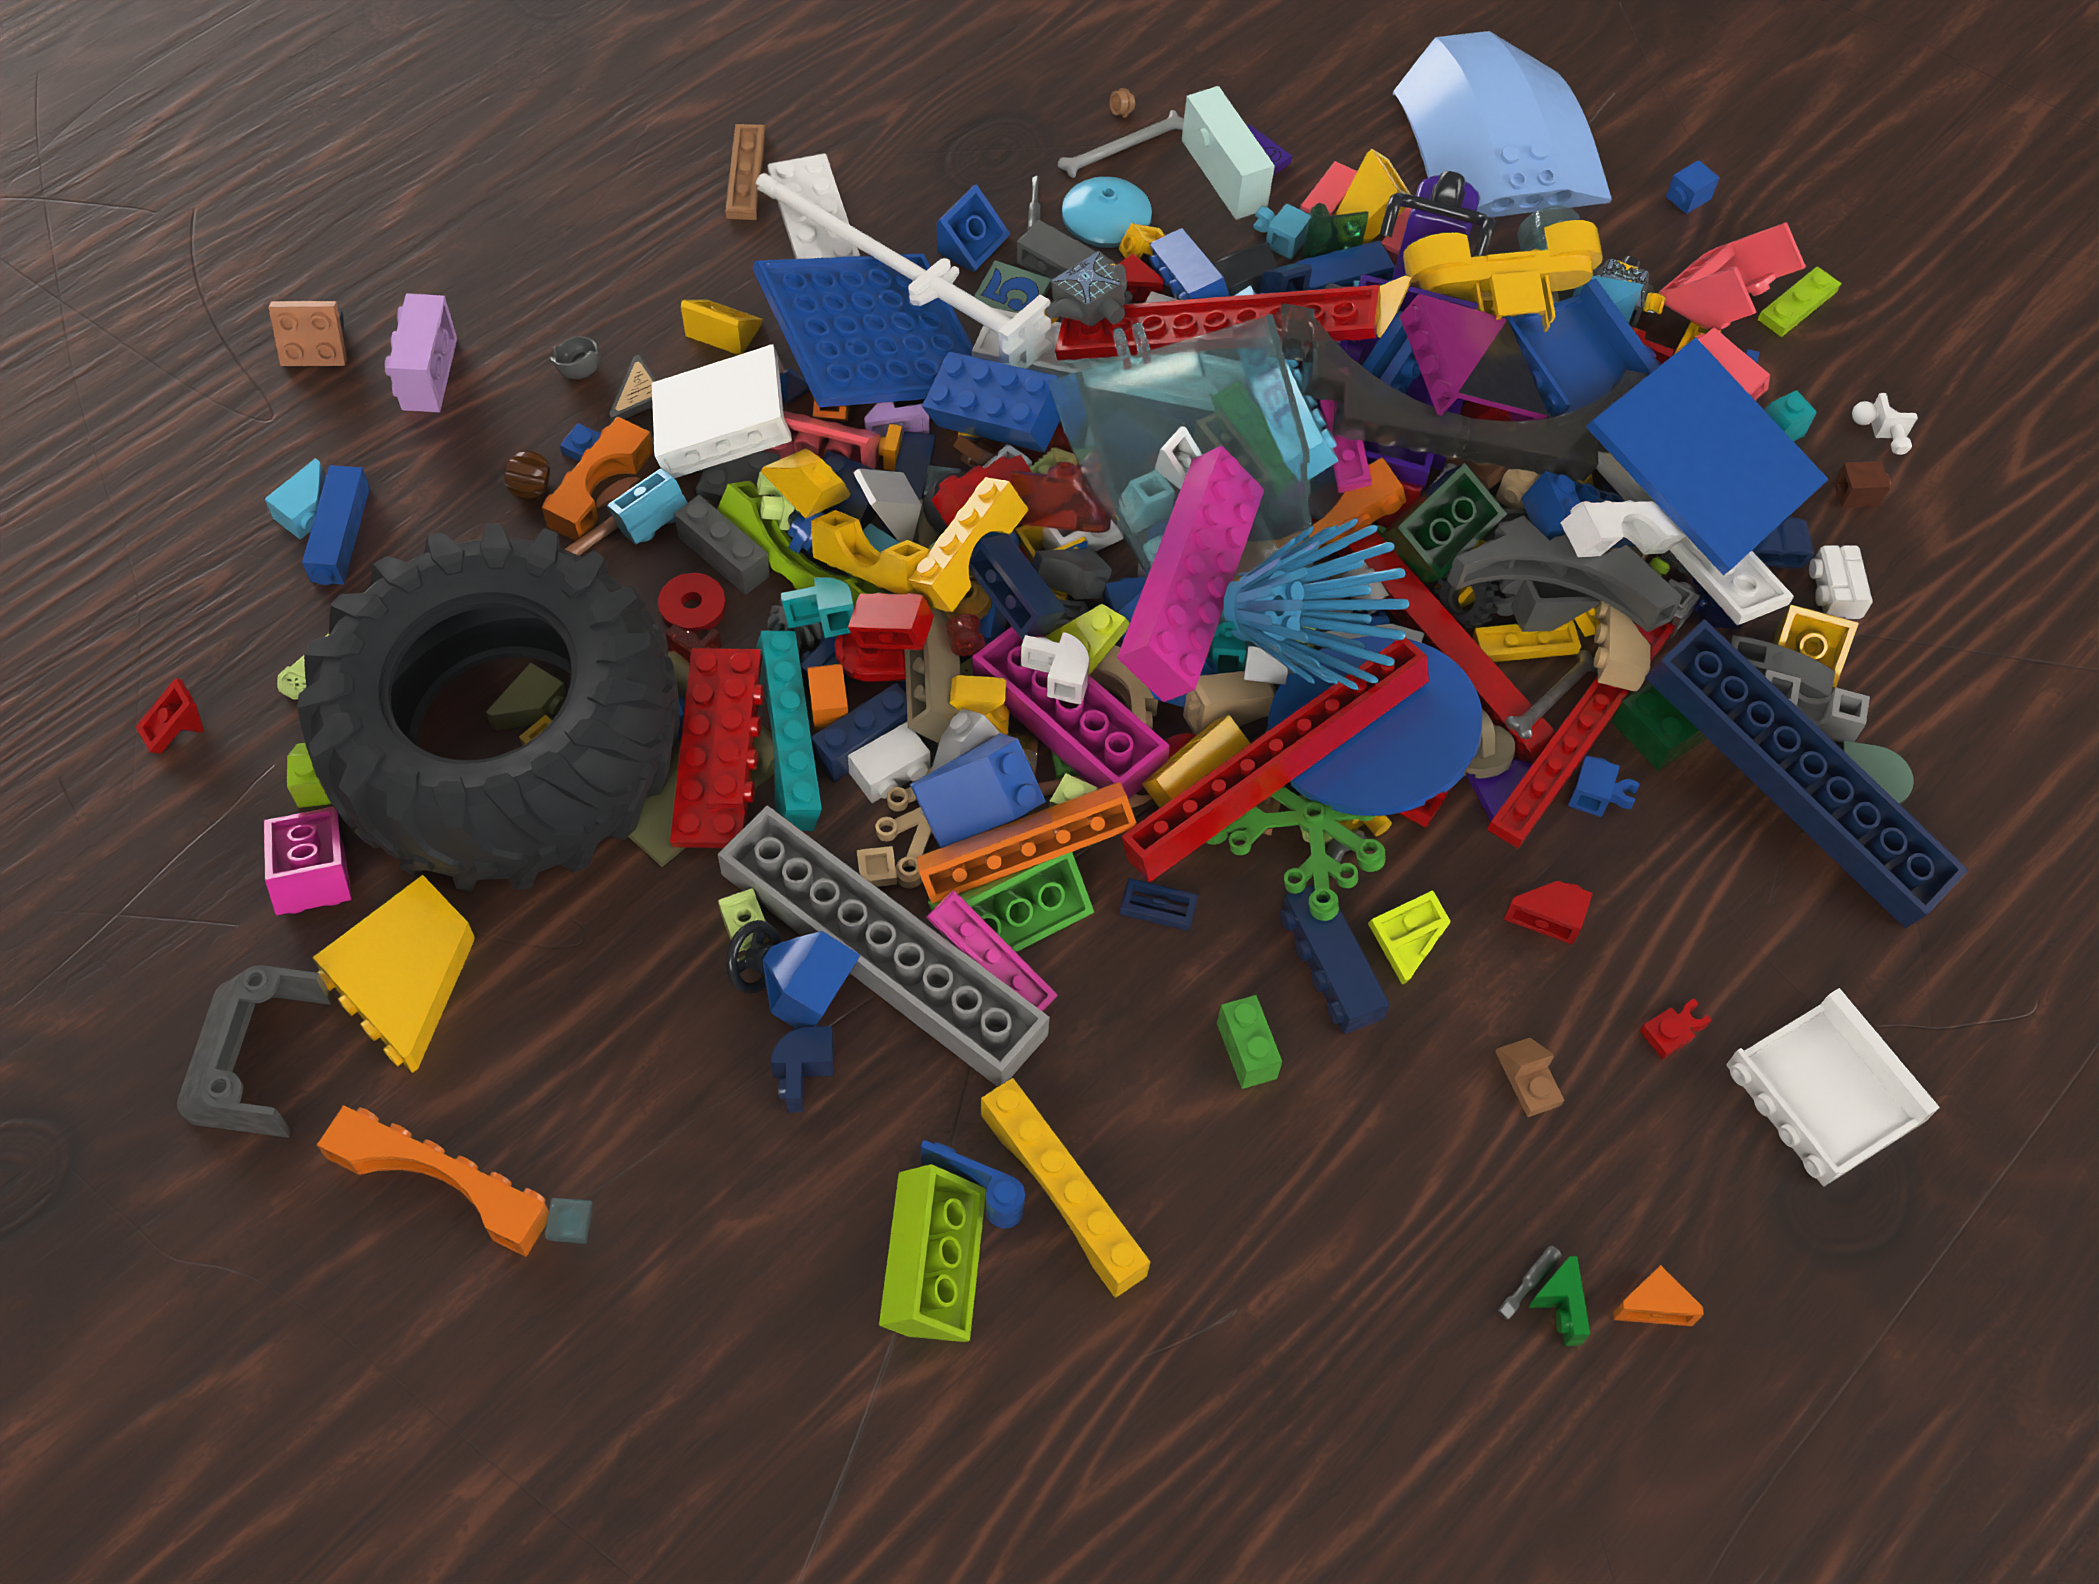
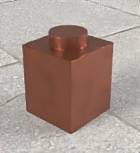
(1862, 484)

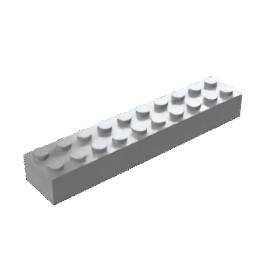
(898, 952)

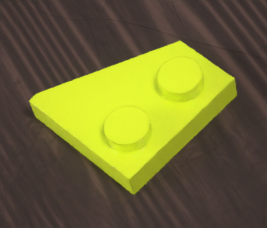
(1096, 630)
(1410, 933)

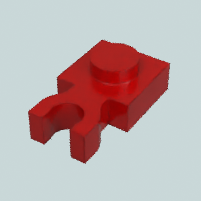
(1672, 1030)

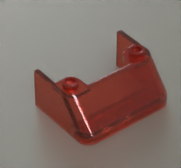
(1061, 496)

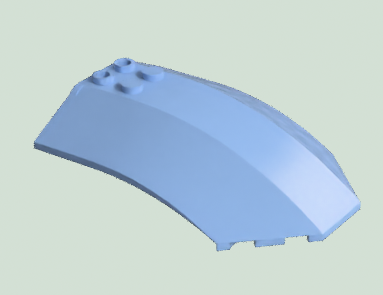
(1501, 126)

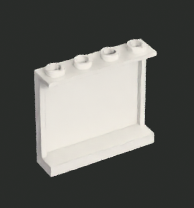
(719, 412)
(1832, 1088)

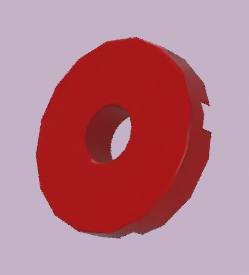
(692, 587)

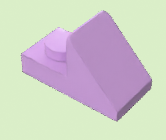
(911, 418)

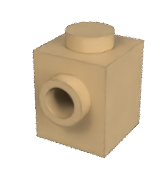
(1514, 486)

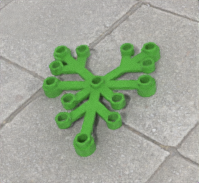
(1319, 864)

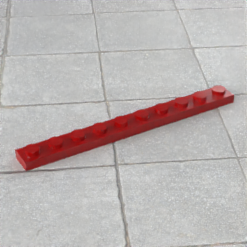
(1565, 752)

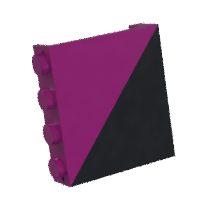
(1470, 358)

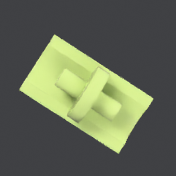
(774, 507)

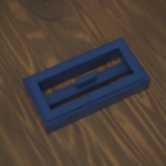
(1158, 910)

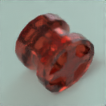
(965, 634)

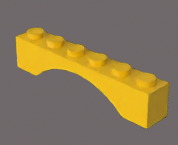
(1096, 1227)

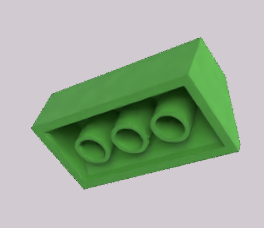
(1031, 901)

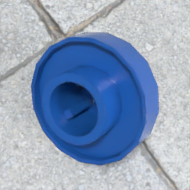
(801, 533)

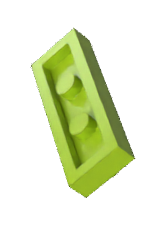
(1799, 301)

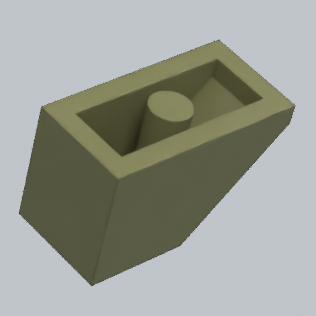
(527, 700)

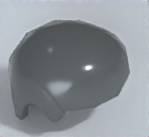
(576, 357)

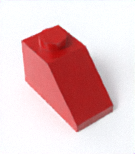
(1551, 910)

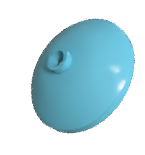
(1103, 210)

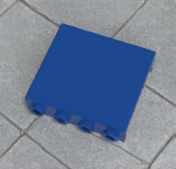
(1581, 350)

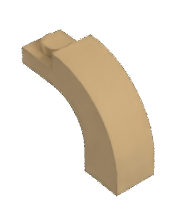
(1120, 680)

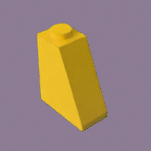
(1371, 192)

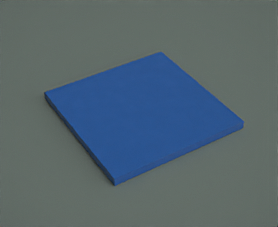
(1708, 455)

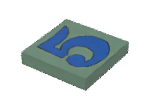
(1011, 287)

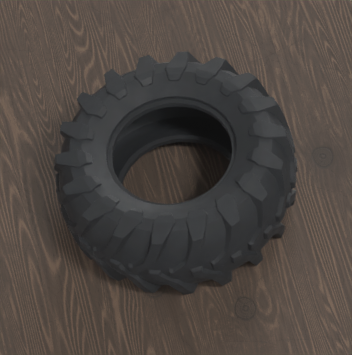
(444, 616)

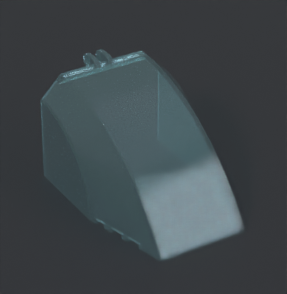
(1227, 393)

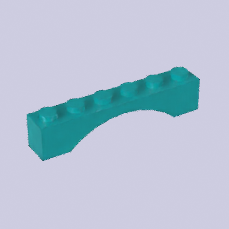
(794, 764)

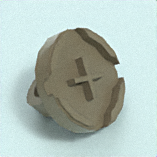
(1494, 752)

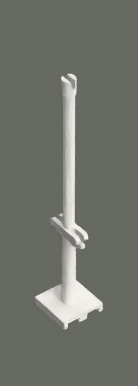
(1019, 338)

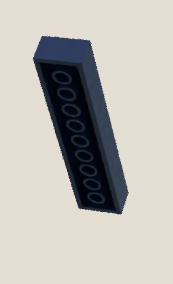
(1807, 775)

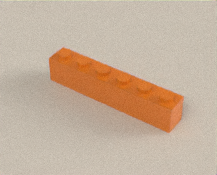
(1026, 842)

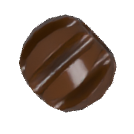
(527, 475)

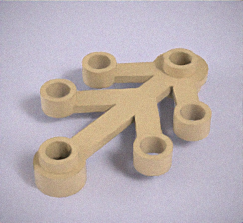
(903, 823)

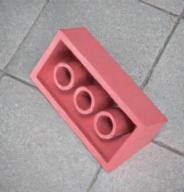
(822, 436)

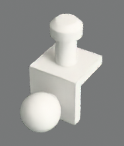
(1886, 422)

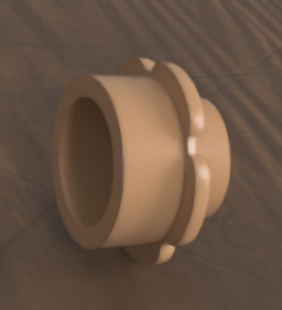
(1122, 102)

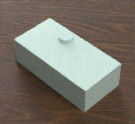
(1227, 152)

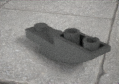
(1815, 676)

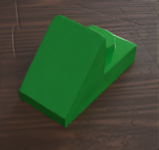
(1566, 1292)

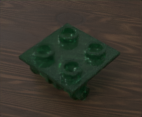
(1333, 232)

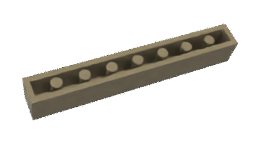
(930, 669)

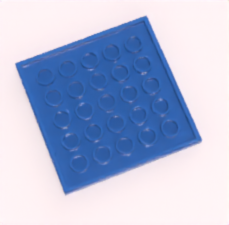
(857, 328)

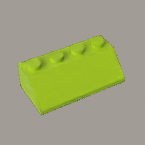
(933, 1255)

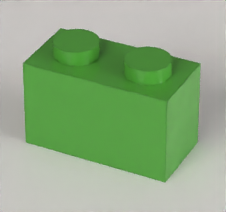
(1249, 1041)

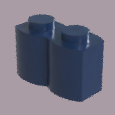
(1787, 545)

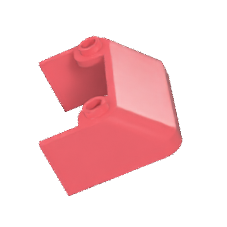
(1718, 282)

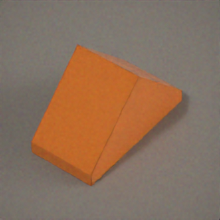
(827, 695)
(1660, 1301)

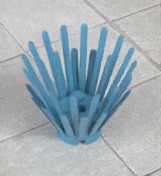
(1275, 607)

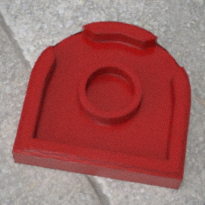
(869, 663)

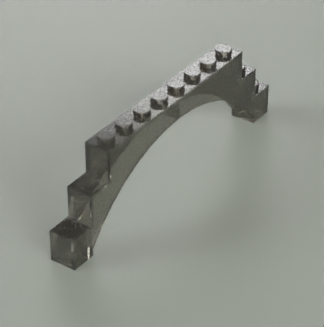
(1380, 414)

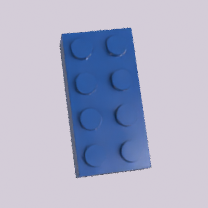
(993, 401)

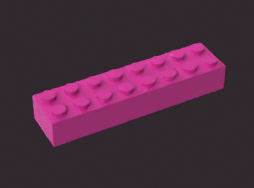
(1191, 574)

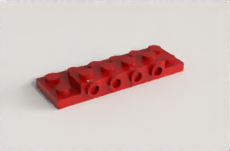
(717, 747)

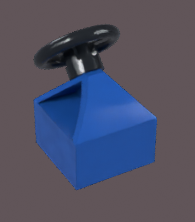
(798, 973)

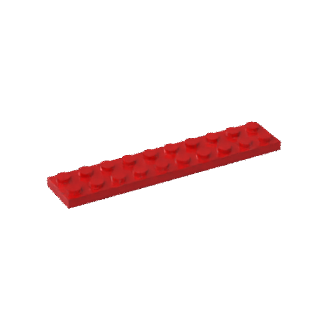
(1342, 312)

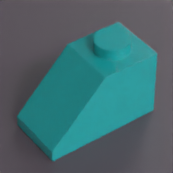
(1792, 414)

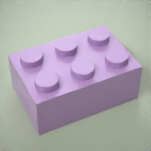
(421, 352)

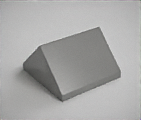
(892, 500)

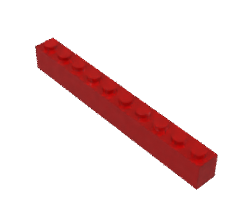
(1272, 761)

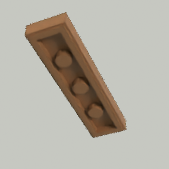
(744, 171)

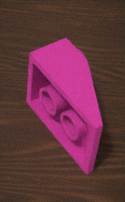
(306, 861)

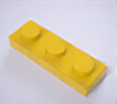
(1510, 643)

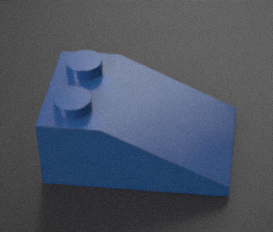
(978, 790)

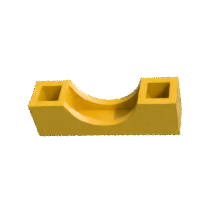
(842, 545)
(945, 570)

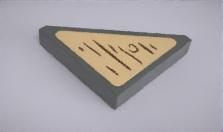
(635, 391)

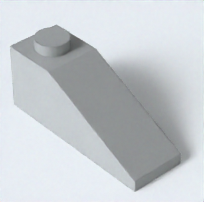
(964, 733)

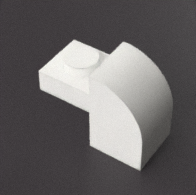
(1065, 663)

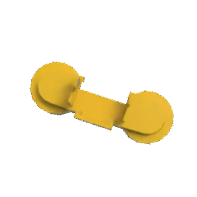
(1517, 280)

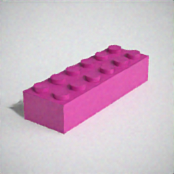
(1094, 738)

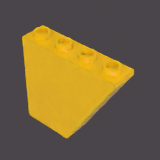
(400, 968)

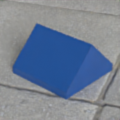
(970, 230)

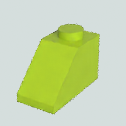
(303, 780)

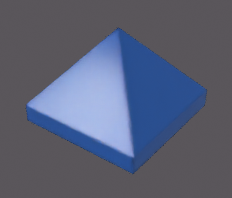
(792, 385)

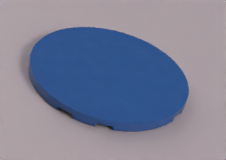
(1401, 755)

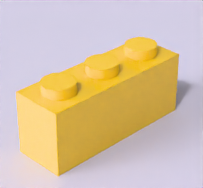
(1196, 759)

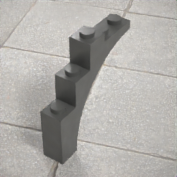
(1615, 577)

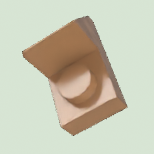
(1529, 1075)

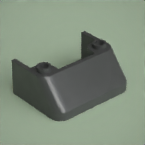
(210, 1088)

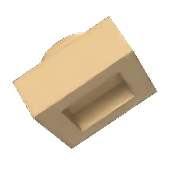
(877, 865)

